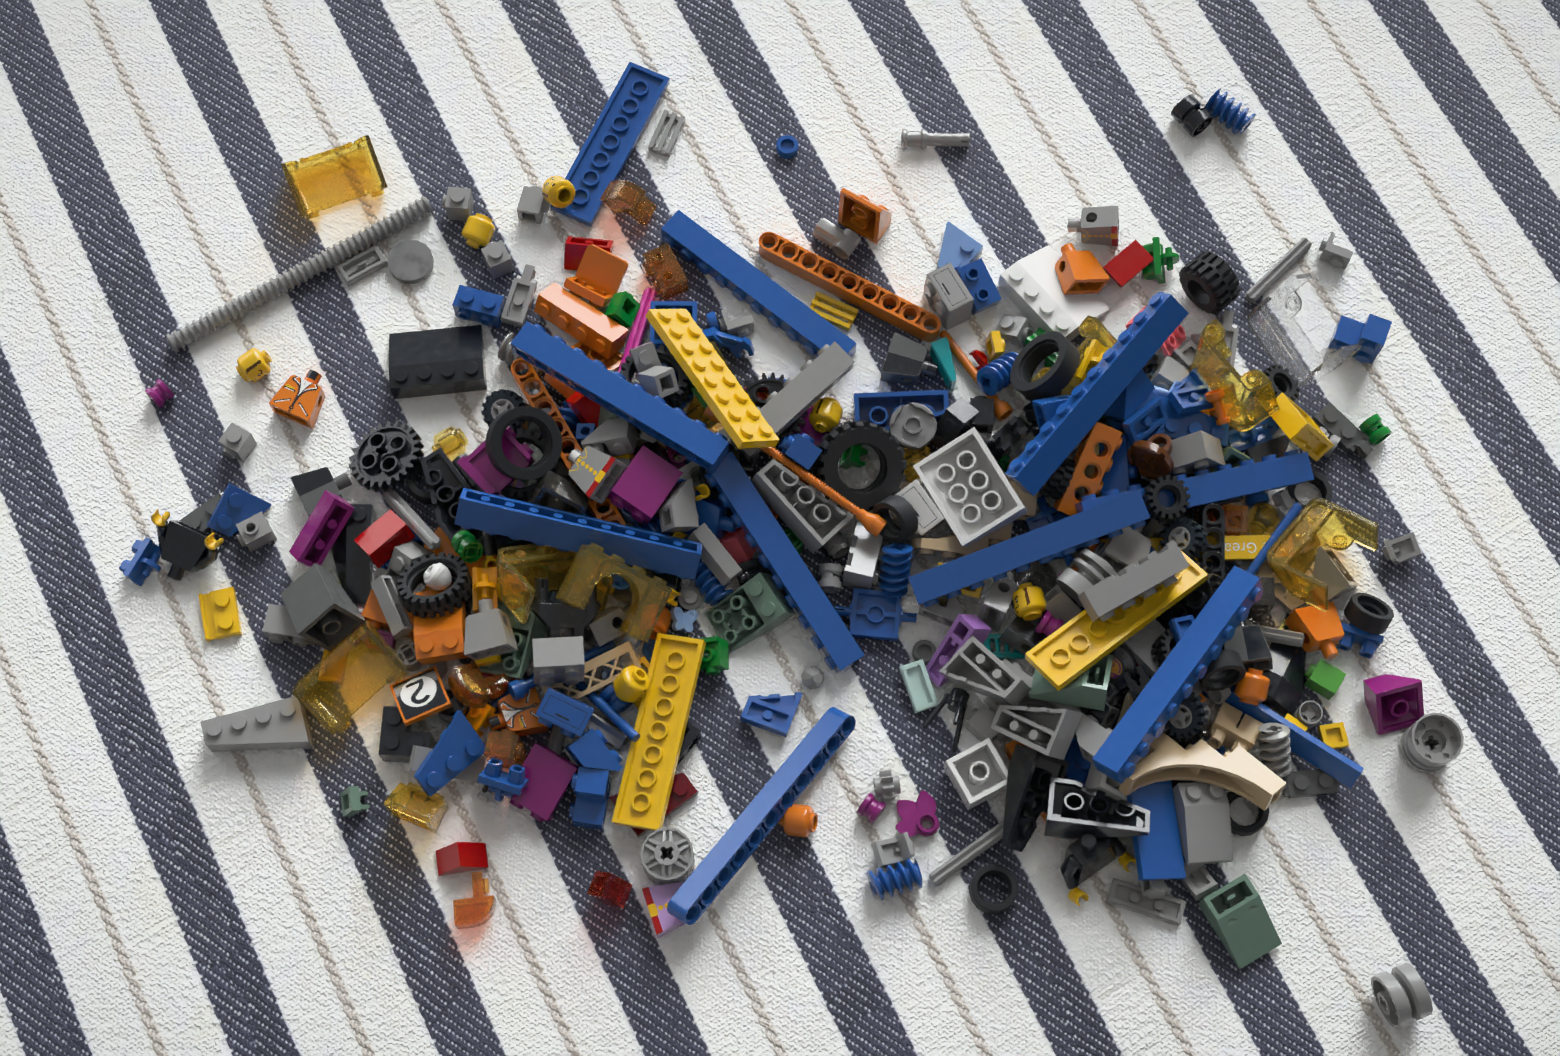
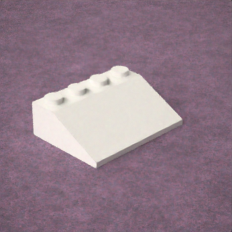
(1039, 296)
(970, 488)

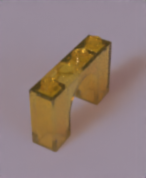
(647, 593)

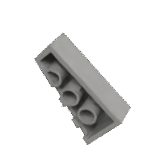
(1134, 581)

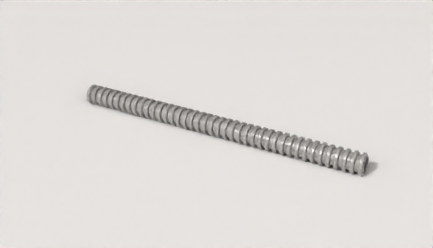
(299, 274)

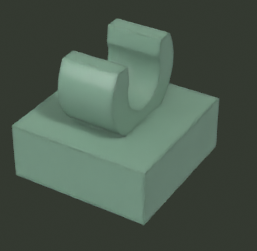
(351, 801)

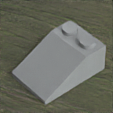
(1203, 823)

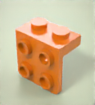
(597, 276)

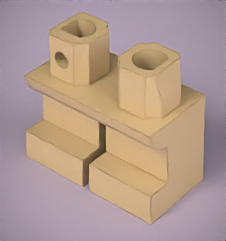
(1226, 733)

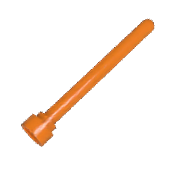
(1001, 408)

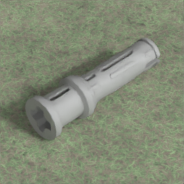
(923, 139)

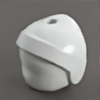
(437, 577)

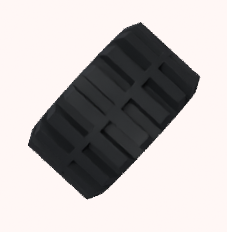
(1209, 282)

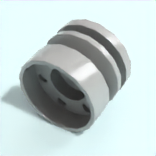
(1091, 571)
(1437, 731)
(667, 870)

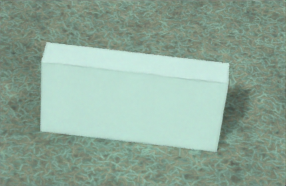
(918, 686)

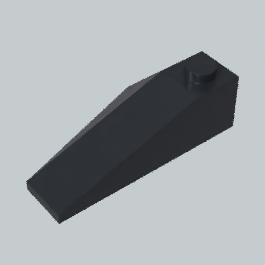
(445, 489)
(351, 562)
(1286, 676)
(1027, 793)
(1080, 811)

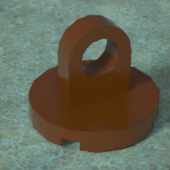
(1151, 458)

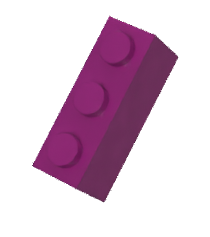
(321, 529)

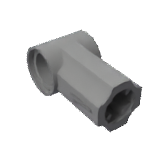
(841, 241)

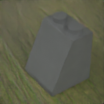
(321, 608)

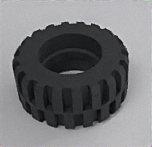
(889, 454)

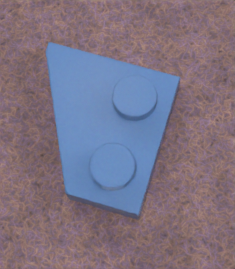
(957, 247)

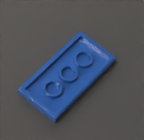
(1160, 852)

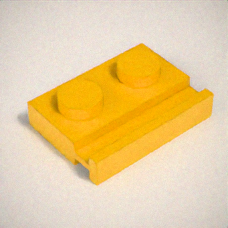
(220, 614)

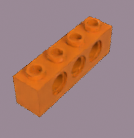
(1086, 456)

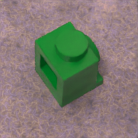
(622, 308)
(715, 656)

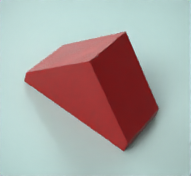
(584, 408)
(461, 858)

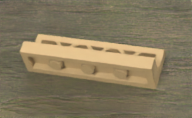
(597, 662)

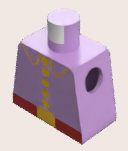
(657, 900)

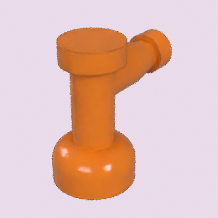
(1215, 397)

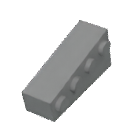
(799, 505)
(263, 727)

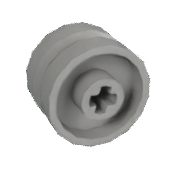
(1401, 995)

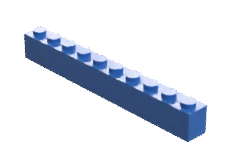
(752, 286)
(1096, 393)
(620, 396)
(1225, 482)
(570, 531)
(1028, 548)
(784, 563)
(1178, 675)

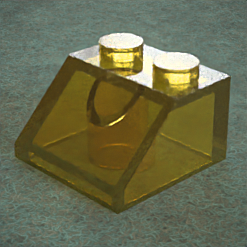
(415, 807)

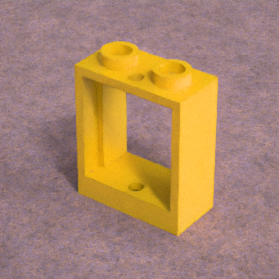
(1301, 428)

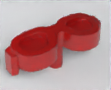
(980, 358)

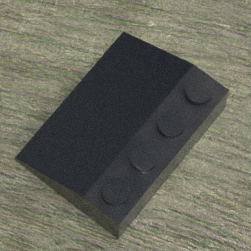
(437, 362)

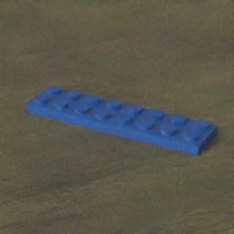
(612, 140)

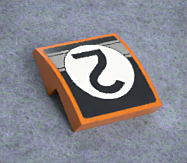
(420, 696)

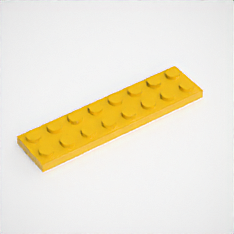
(712, 378)
(1084, 643)
(661, 727)

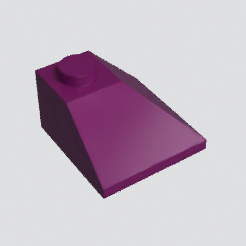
(1393, 702)

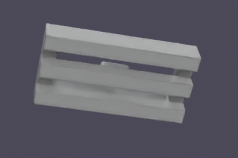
(672, 118)
(364, 268)

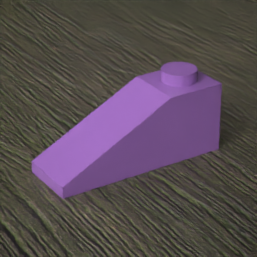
(960, 631)

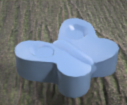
(683, 620)

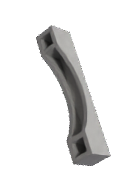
(1089, 731)

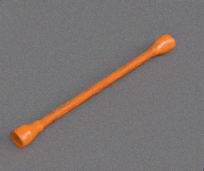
(872, 522)

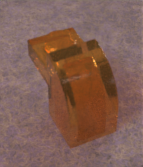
(629, 198)
(472, 688)
(475, 910)

